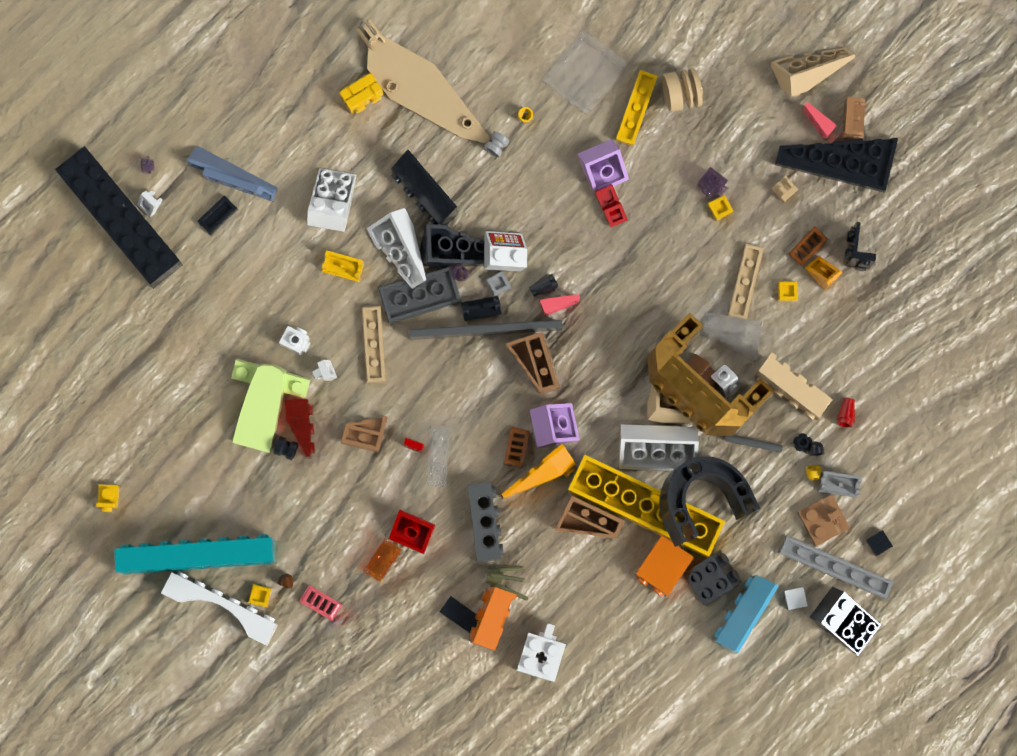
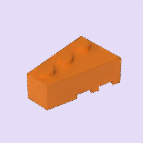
(491, 617)

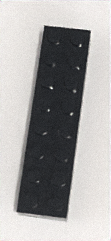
(119, 217)

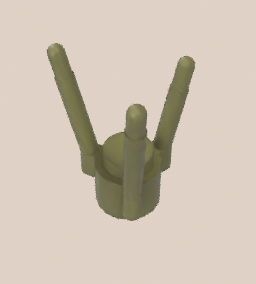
(494, 577)

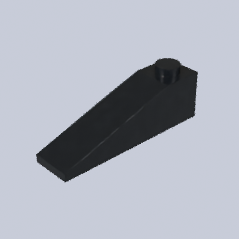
(448, 247)

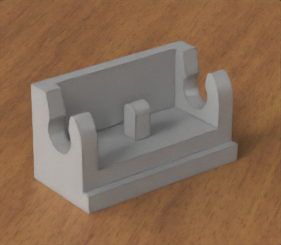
(840, 484)

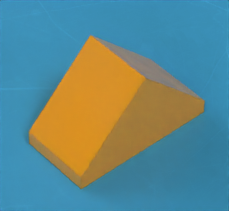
(823, 272)

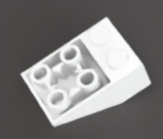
(331, 200)

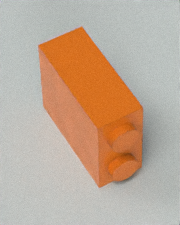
(663, 567)

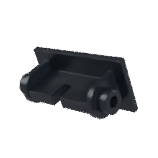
(481, 308)

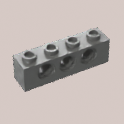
(476, 492)

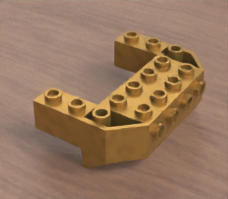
(694, 395)

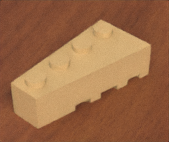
(793, 388)

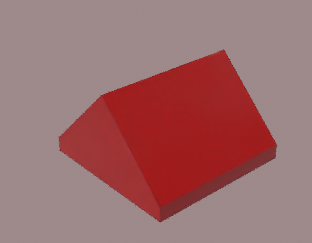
(412, 531)

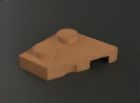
(365, 434)

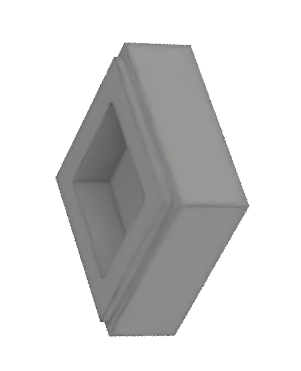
(498, 283)

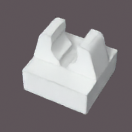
(148, 203)
(325, 371)

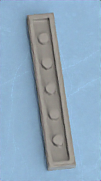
(836, 567)

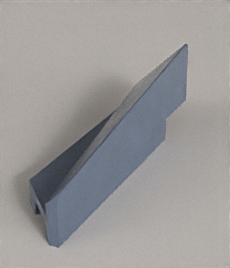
(229, 175)

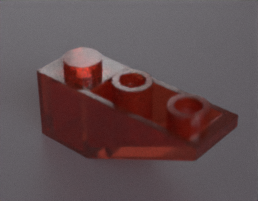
(298, 417)

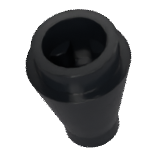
(544, 285)

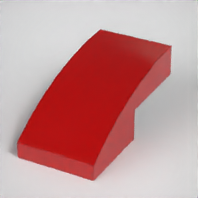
(610, 205)

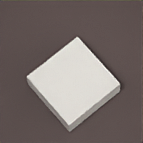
(795, 598)

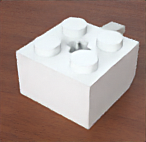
(552, 651)

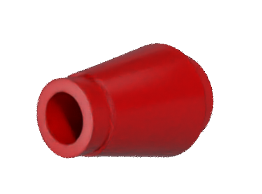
(846, 414)

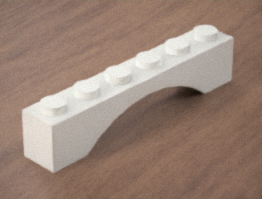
(183, 590)

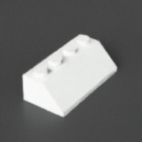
(656, 446)

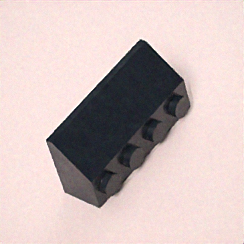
(424, 190)

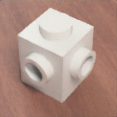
(295, 340)

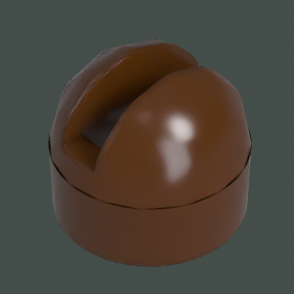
(286, 580)

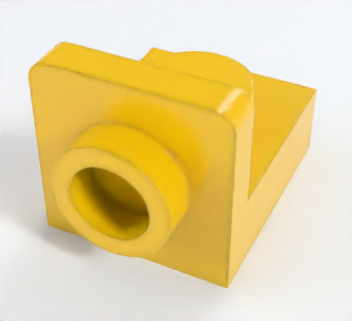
(108, 497)

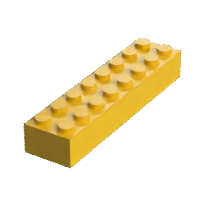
(638, 503)

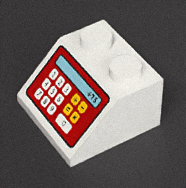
(504, 251)

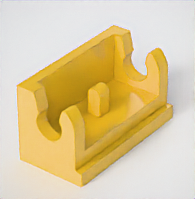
(342, 266)

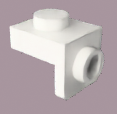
(727, 381)

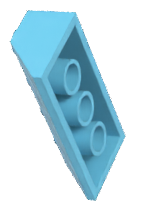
(745, 614)

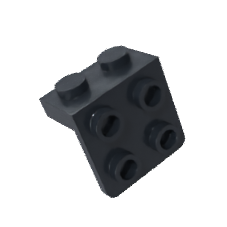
(854, 258)
(712, 578)

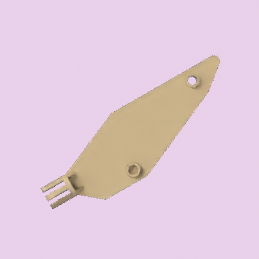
(418, 85)

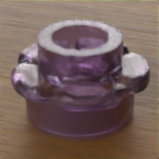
(147, 165)

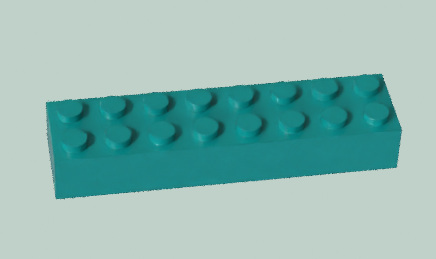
(193, 556)

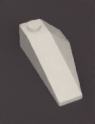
(399, 242)

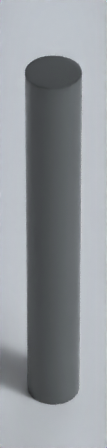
(754, 443)

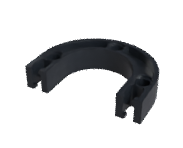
(709, 469)

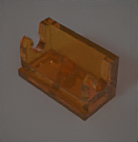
(382, 560)

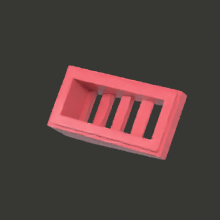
(819, 121)
(555, 304)
(335, 609)

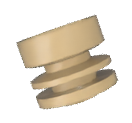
(684, 89)

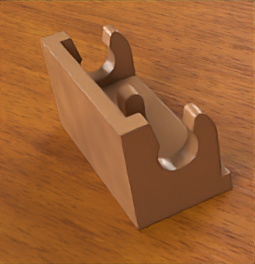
(853, 118)

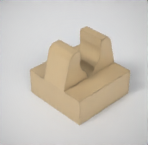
(784, 189)

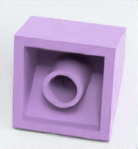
(603, 165)
(554, 424)

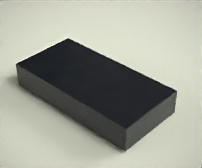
(217, 215)
(459, 614)

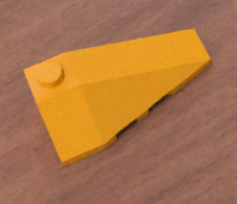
(551, 468)

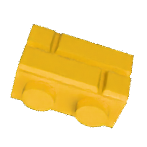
(361, 93)

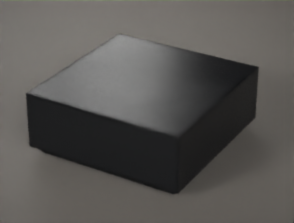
(879, 543)

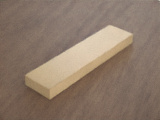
(745, 281)
(373, 344)

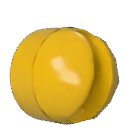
(528, 117)
(813, 471)

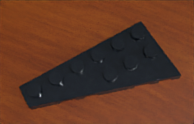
(850, 162)

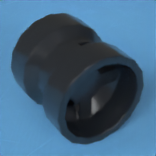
(286, 448)

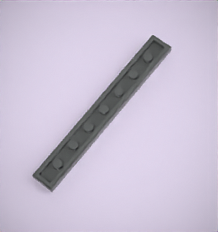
(489, 329)

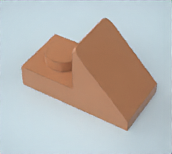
(703, 368)

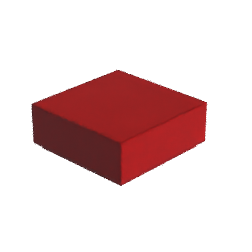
(413, 445)

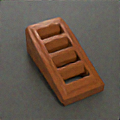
(821, 236)
(511, 462)

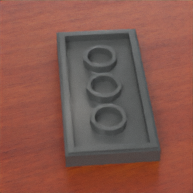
(435, 293)

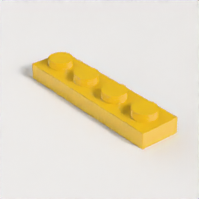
(636, 108)

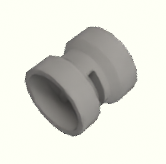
(496, 145)

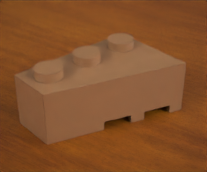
(535, 358)
(589, 519)

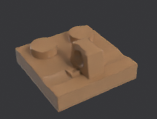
(823, 520)

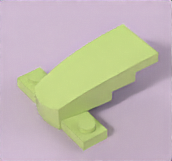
(264, 401)

